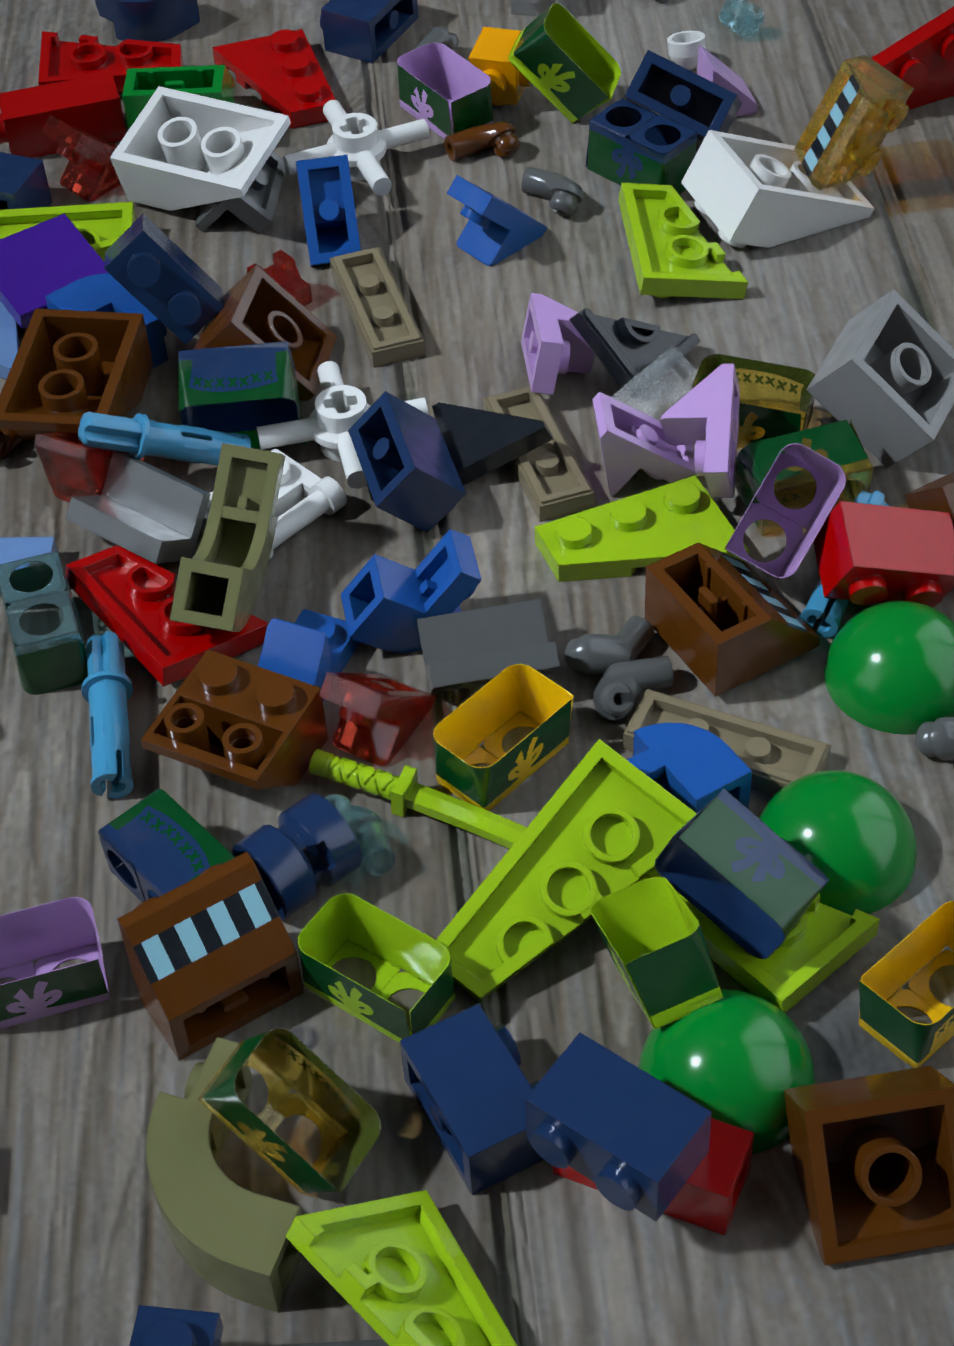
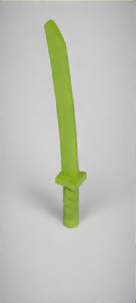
(407, 793)

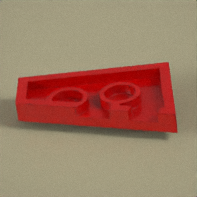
(75, 60)
(282, 72)

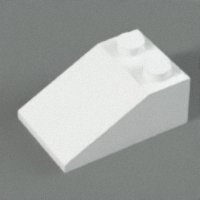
(194, 150)
(762, 193)

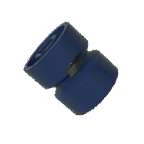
(305, 850)

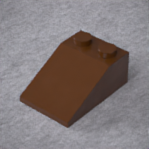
(75, 366)

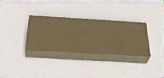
(377, 307)
(551, 471)
(770, 752)

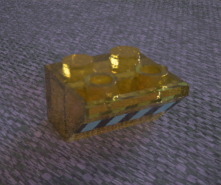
(852, 123)

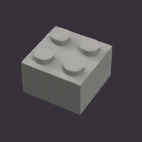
(888, 379)

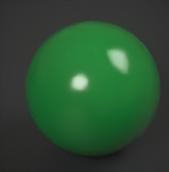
(893, 667)
(850, 833)
(734, 1063)

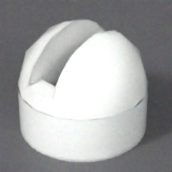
(684, 48)

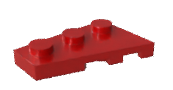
(924, 60)
(136, 604)

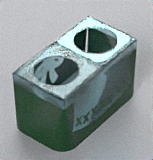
(51, 659)

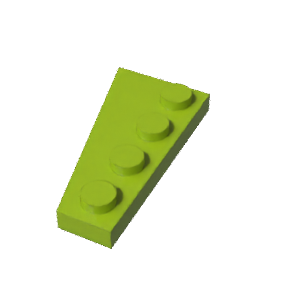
(581, 846)

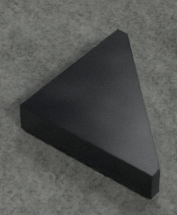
(627, 344)
(486, 439)

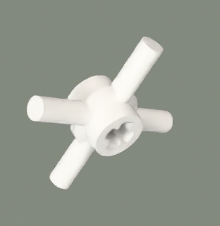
(365, 145)
(329, 423)

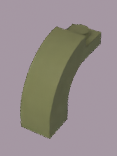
(229, 567)
(214, 1224)

